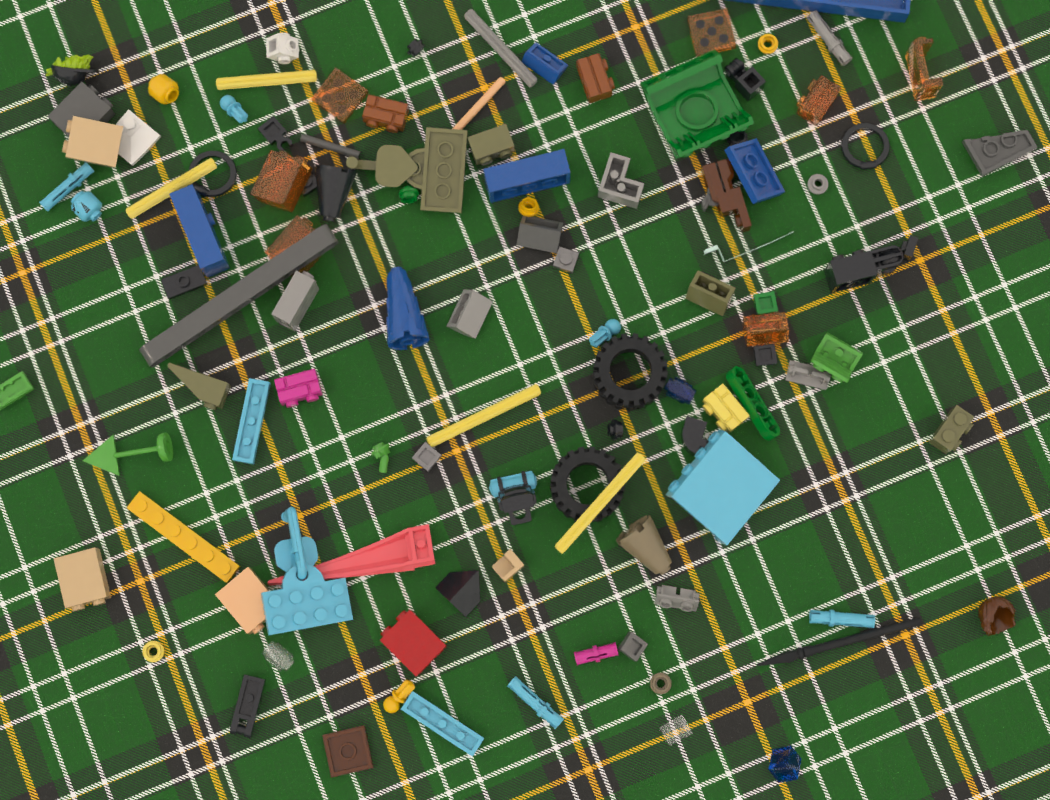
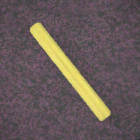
(266, 79)
(176, 184)

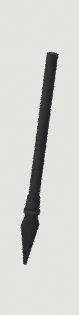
(807, 651)

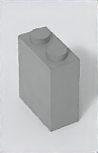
(295, 300)

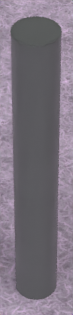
(330, 146)

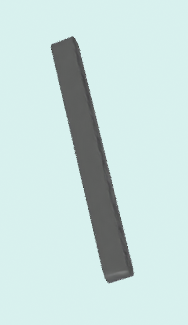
(238, 295)

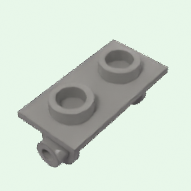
(807, 375)
(667, 598)

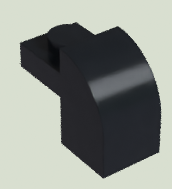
(692, 435)

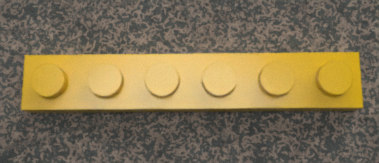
(183, 537)

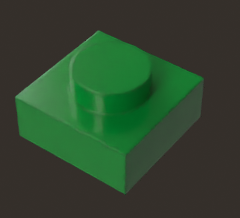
(765, 303)

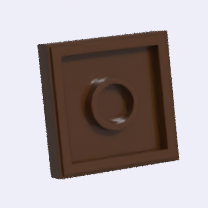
(347, 751)

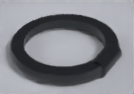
(865, 164)
(233, 173)

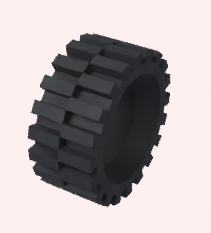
(629, 398)
(566, 465)

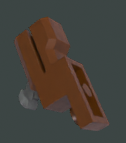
(722, 194)

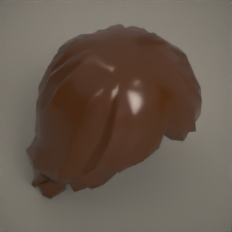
(996, 615)

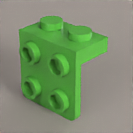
(836, 358)

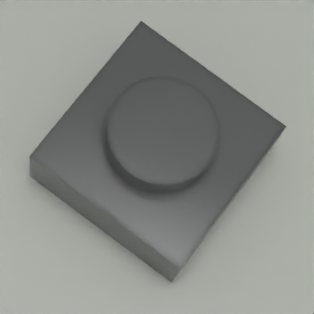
(632, 646)

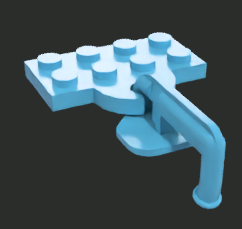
(308, 601)

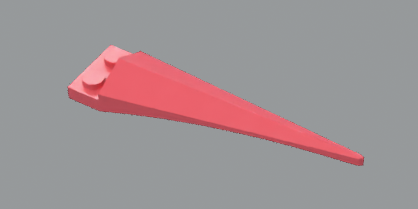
(396, 553)

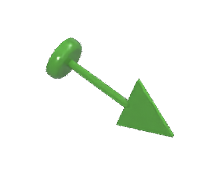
(106, 456)

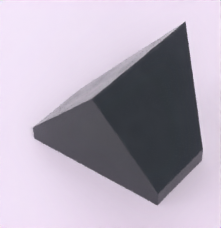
(461, 590)

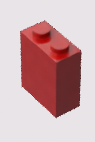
(412, 642)

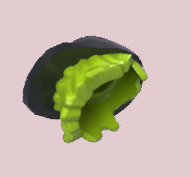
(71, 70)

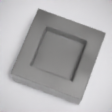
(565, 260)
(426, 457)

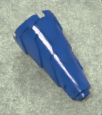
(403, 319)

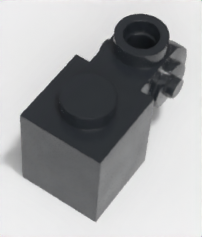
(747, 82)

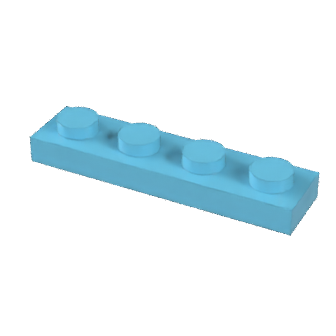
(251, 421)
(442, 723)

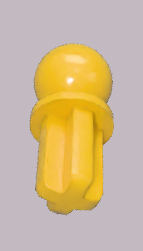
(392, 703)

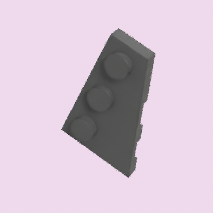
(997, 151)

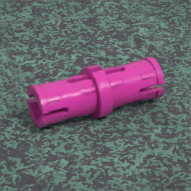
(596, 653)

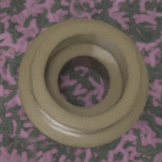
(665, 678)

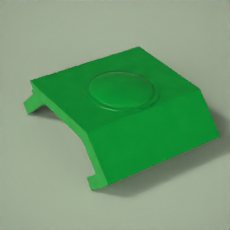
(695, 104)

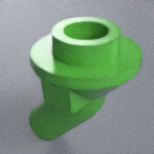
(381, 451)

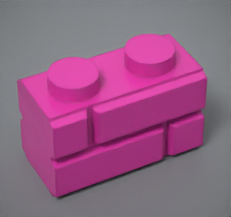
(298, 388)

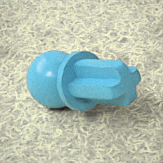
(233, 108)
(605, 333)

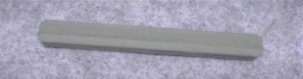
(499, 46)

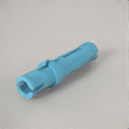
(66, 186)
(837, 618)
(528, 696)

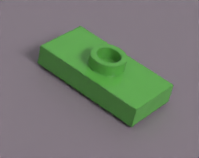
(14, 389)

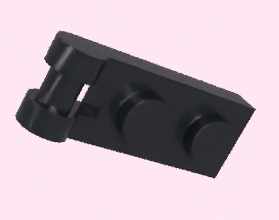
(247, 705)

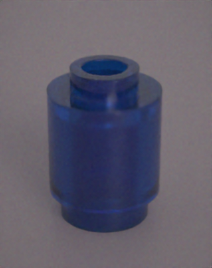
(680, 390)

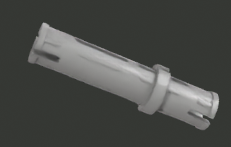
(834, 45)

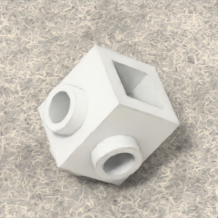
(282, 48)

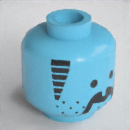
(86, 206)

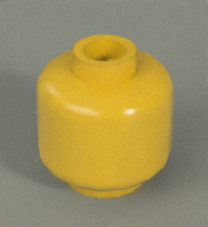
(163, 89)

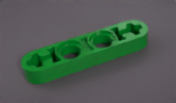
(765, 423)

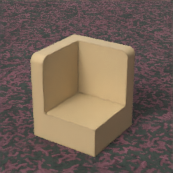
(508, 565)

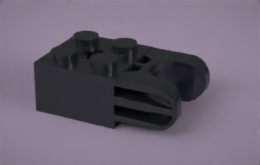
(861, 267)

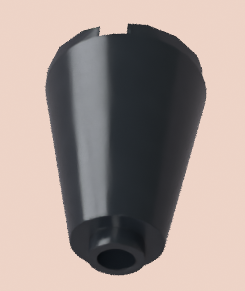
(333, 189)

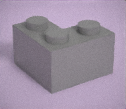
(617, 187)

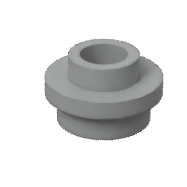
(813, 188)

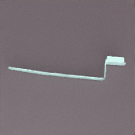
(714, 248)

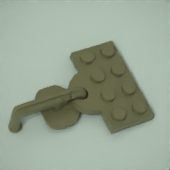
(439, 172)

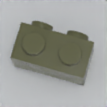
(491, 145)
(710, 293)
(951, 429)

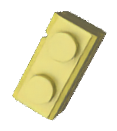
(725, 409)

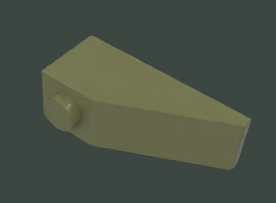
(206, 388)

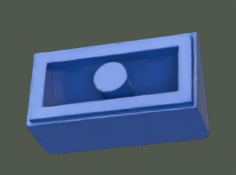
(544, 63)

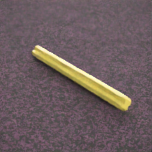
(483, 415)
(599, 503)

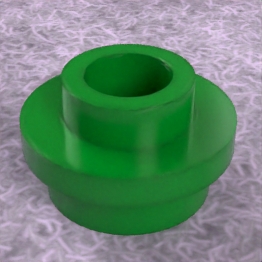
(408, 194)

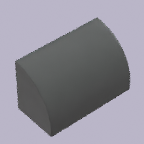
(539, 234)

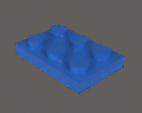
(754, 171)

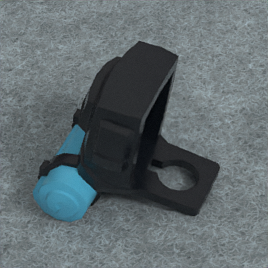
(515, 494)

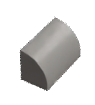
(469, 313)

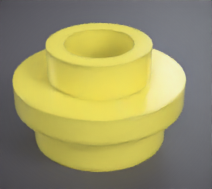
(147, 648)

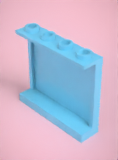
(722, 486)

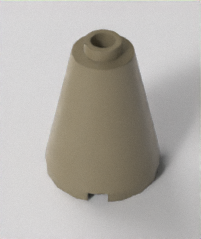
(646, 545)

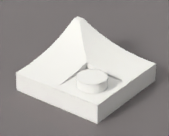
(136, 138)

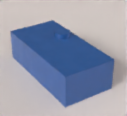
(527, 176)
(199, 230)

